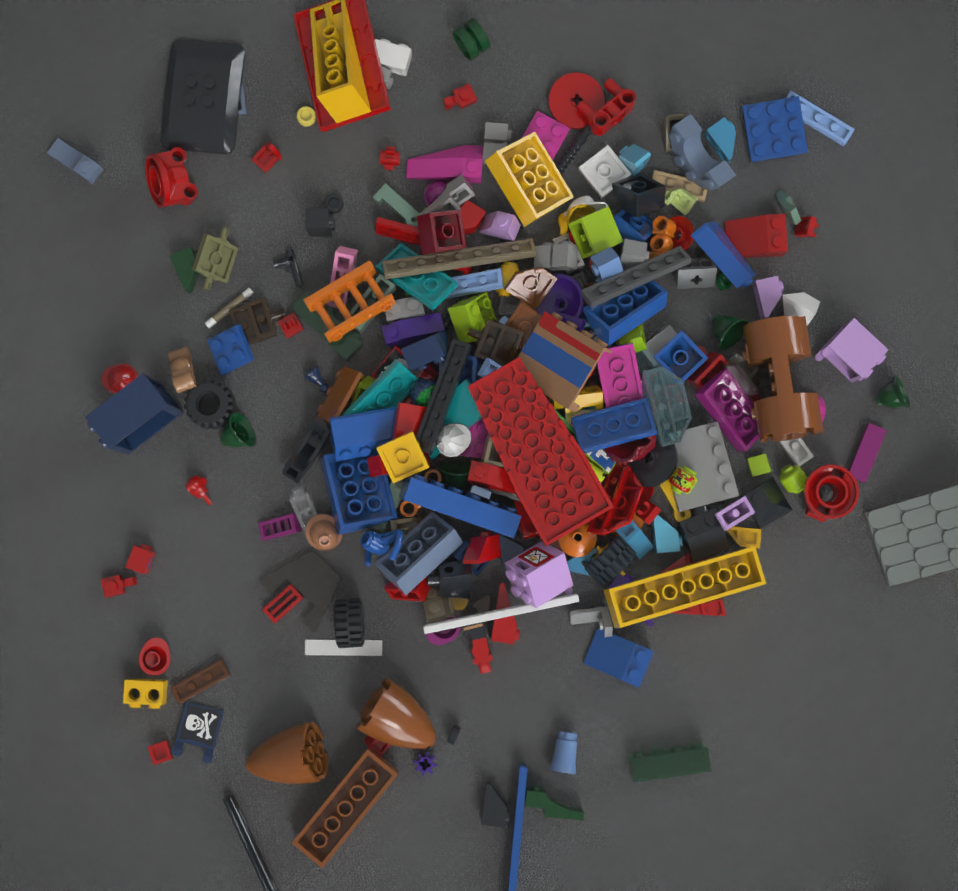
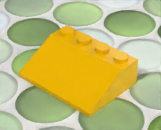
(529, 178)

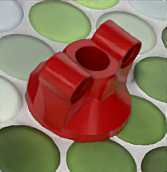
(169, 179)
(844, 490)

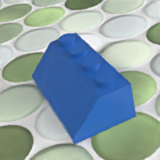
(625, 312)
(361, 433)

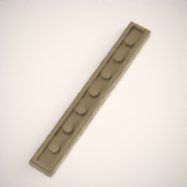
(458, 258)

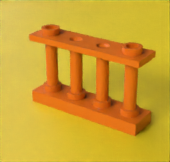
(349, 283)

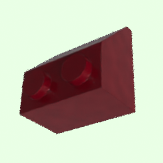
(441, 231)

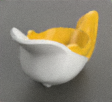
(578, 208)

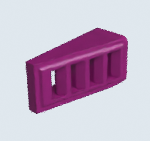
(291, 524)

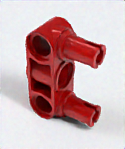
(612, 112)

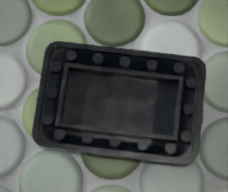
(202, 96)

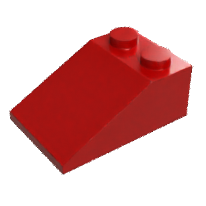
(758, 235)

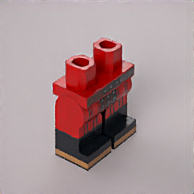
(480, 648)

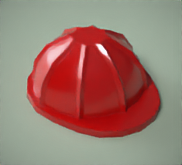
(118, 377)
(154, 656)

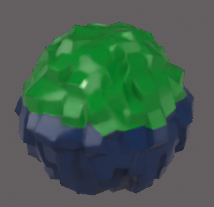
(422, 392)

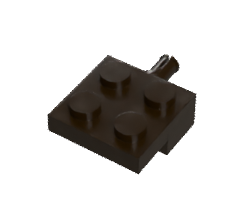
(256, 320)
(496, 341)

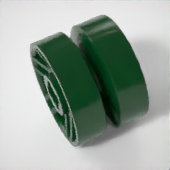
(471, 39)

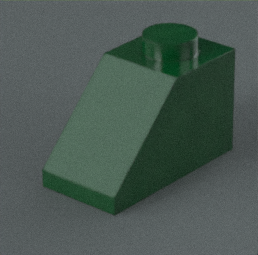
(183, 264)

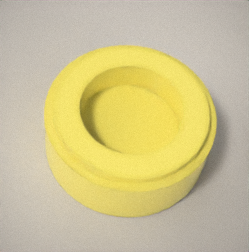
(306, 116)

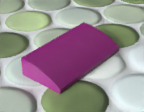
(730, 408)

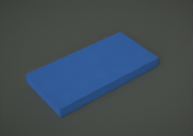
(614, 425)

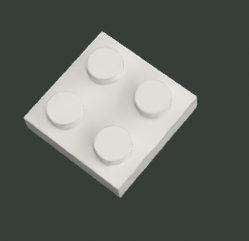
(604, 170)

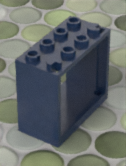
(133, 415)

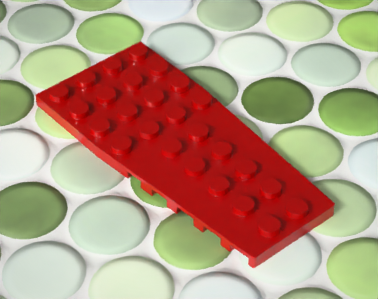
(538, 453)

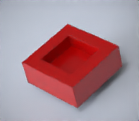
(160, 752)

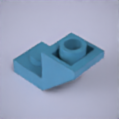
(635, 539)

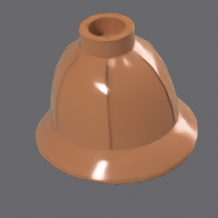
(322, 532)

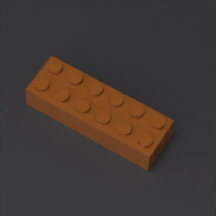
(345, 807)

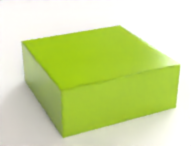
(758, 465)

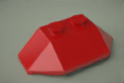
(624, 493)

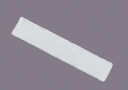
(329, 647)

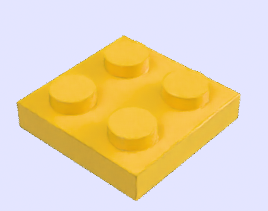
(402, 457)

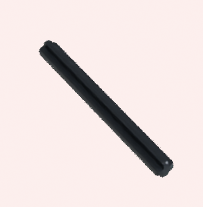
(249, 843)

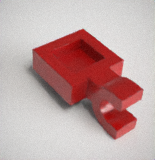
(462, 96)
(116, 585)

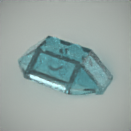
(667, 404)

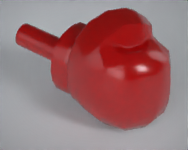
(197, 487)

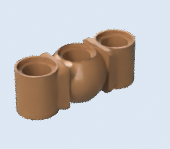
(182, 369)

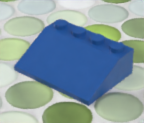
(355, 496)

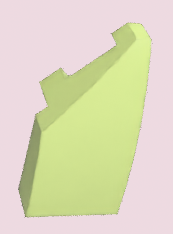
(680, 199)

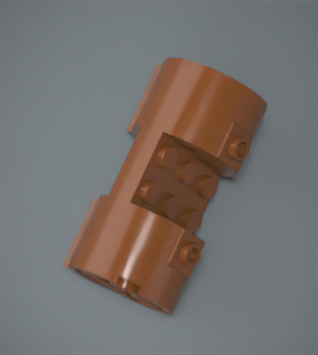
(774, 345)

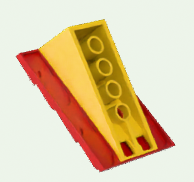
(341, 62)

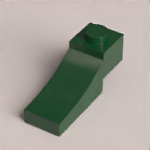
(538, 798)

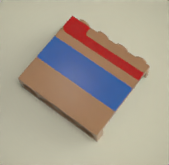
(561, 358)

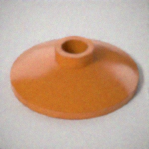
(579, 548)

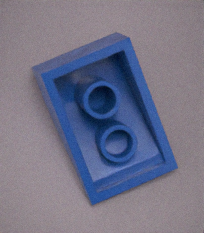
(618, 657)

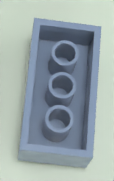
(420, 553)

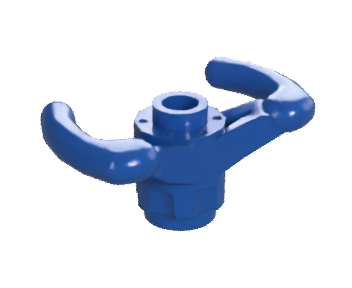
(380, 544)

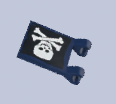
(199, 728)

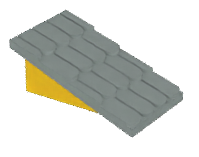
(916, 536)

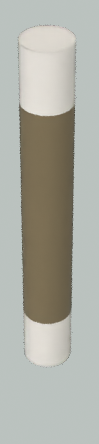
(232, 305)

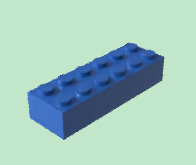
(460, 506)

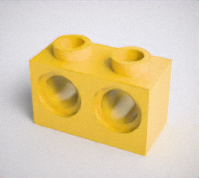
(145, 688)

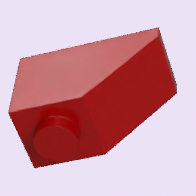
(483, 548)
(418, 593)

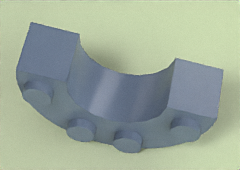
(694, 159)

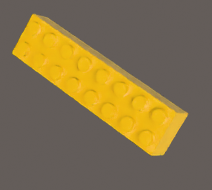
(684, 587)

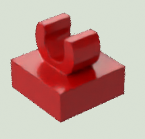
(806, 227)
(290, 325)
(647, 511)

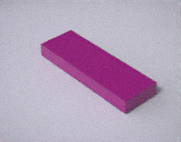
(867, 452)

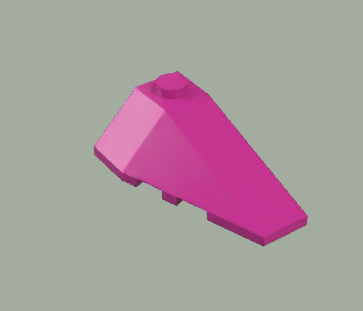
(448, 165)

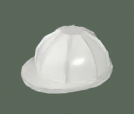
(453, 439)

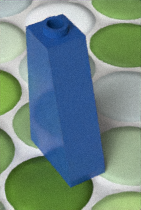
(724, 254)

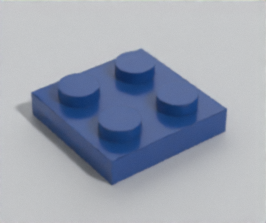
(230, 349)

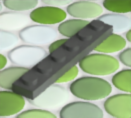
(635, 276)

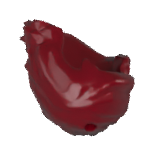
(631, 450)

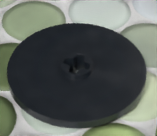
(659, 469)

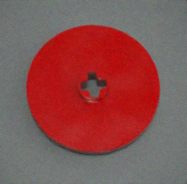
(565, 91)

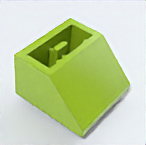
(595, 232)
(471, 314)

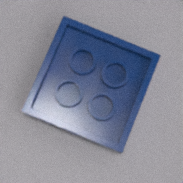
(774, 129)

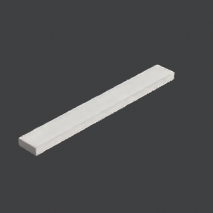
(499, 613)

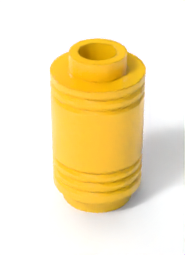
(508, 270)

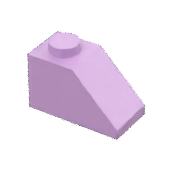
(500, 225)
(767, 294)
(734, 513)

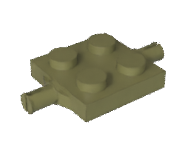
(215, 258)

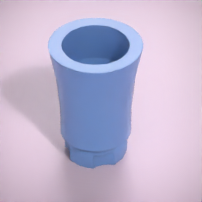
(565, 753)

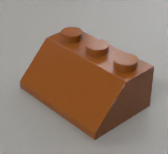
(340, 394)

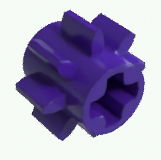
(420, 765)

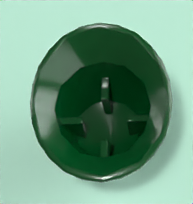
(728, 330)
(893, 394)
(238, 432)
(455, 473)

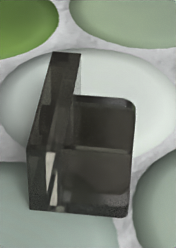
(743, 374)

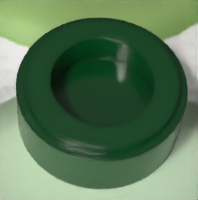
(722, 281)

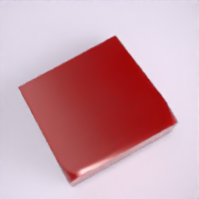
(376, 745)

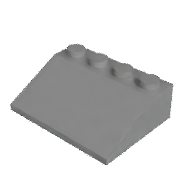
(705, 453)

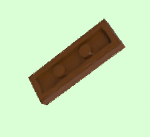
(200, 681)

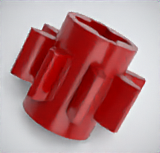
(389, 158)

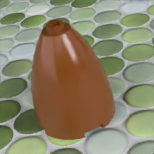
(396, 718)
(291, 756)

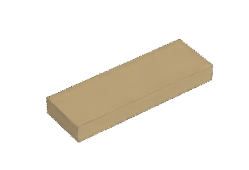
(674, 182)

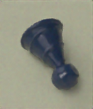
(315, 377)

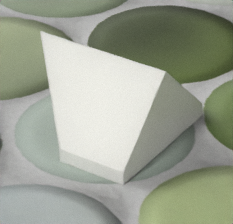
(800, 305)

